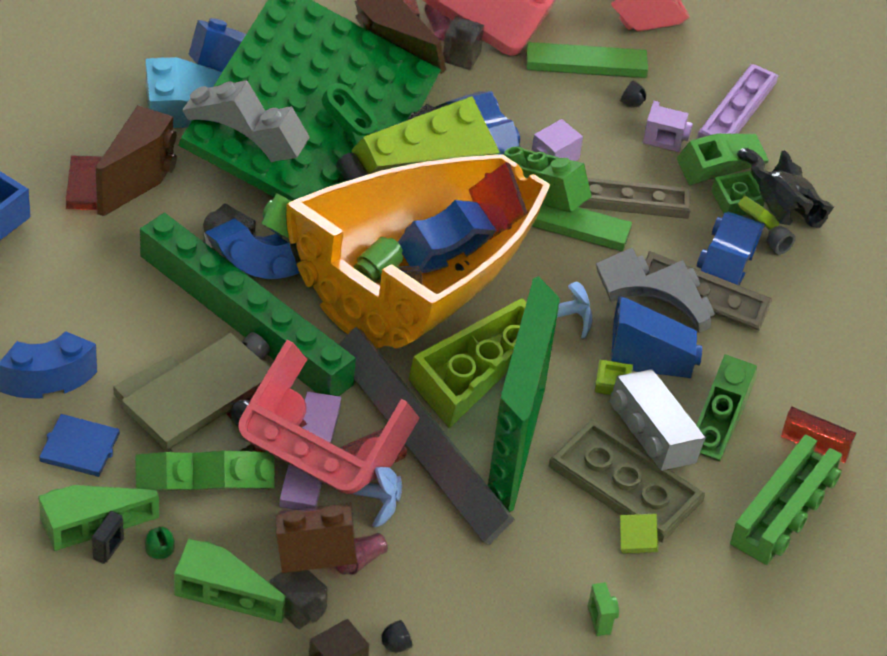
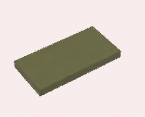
(196, 391)
(215, 436)
(625, 478)

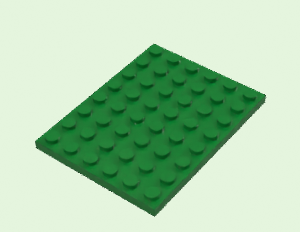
(290, 62)

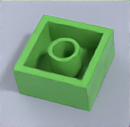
(731, 189)

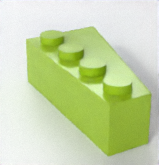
(437, 135)
(467, 363)

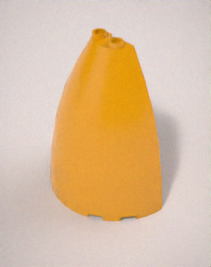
(347, 218)

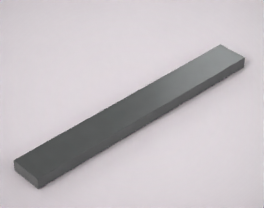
(429, 441)

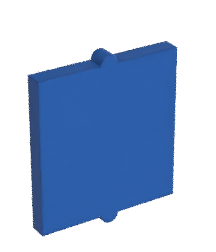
(79, 445)

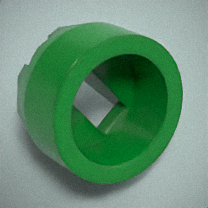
(152, 543)

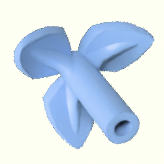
(579, 305)
(387, 491)

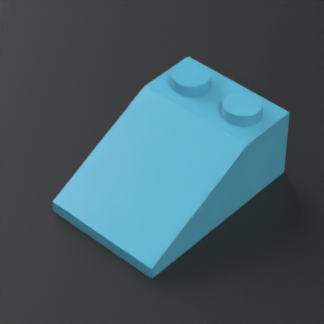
(171, 84)

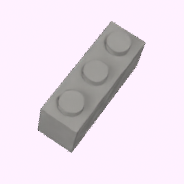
(657, 419)

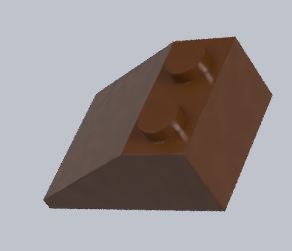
(402, 27)
(135, 159)
(316, 537)

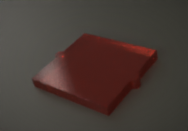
(500, 198)

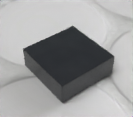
(108, 537)

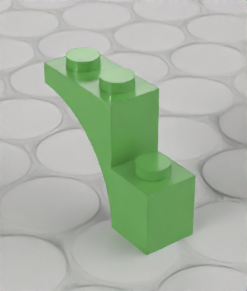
(205, 470)

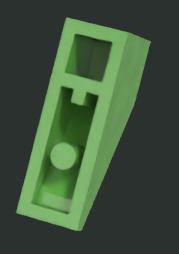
(77, 511)
(222, 580)

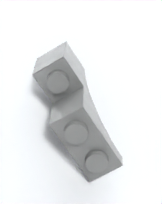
(237, 106)
(626, 277)

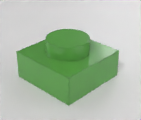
(602, 608)

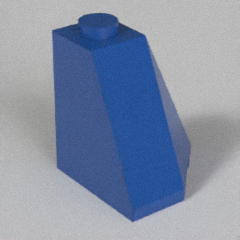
(653, 341)

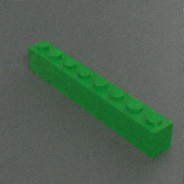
(244, 303)

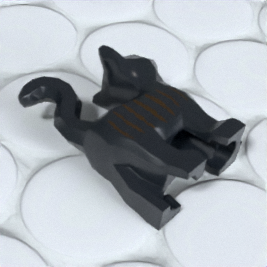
(787, 190)

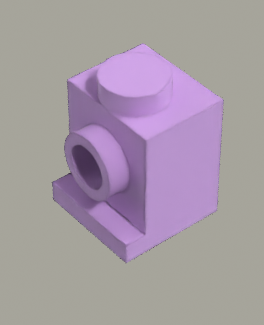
(666, 128)

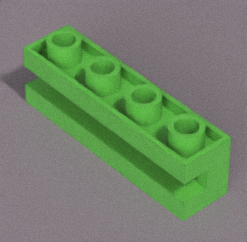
(785, 501)

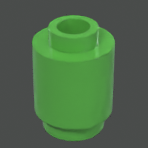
(379, 255)

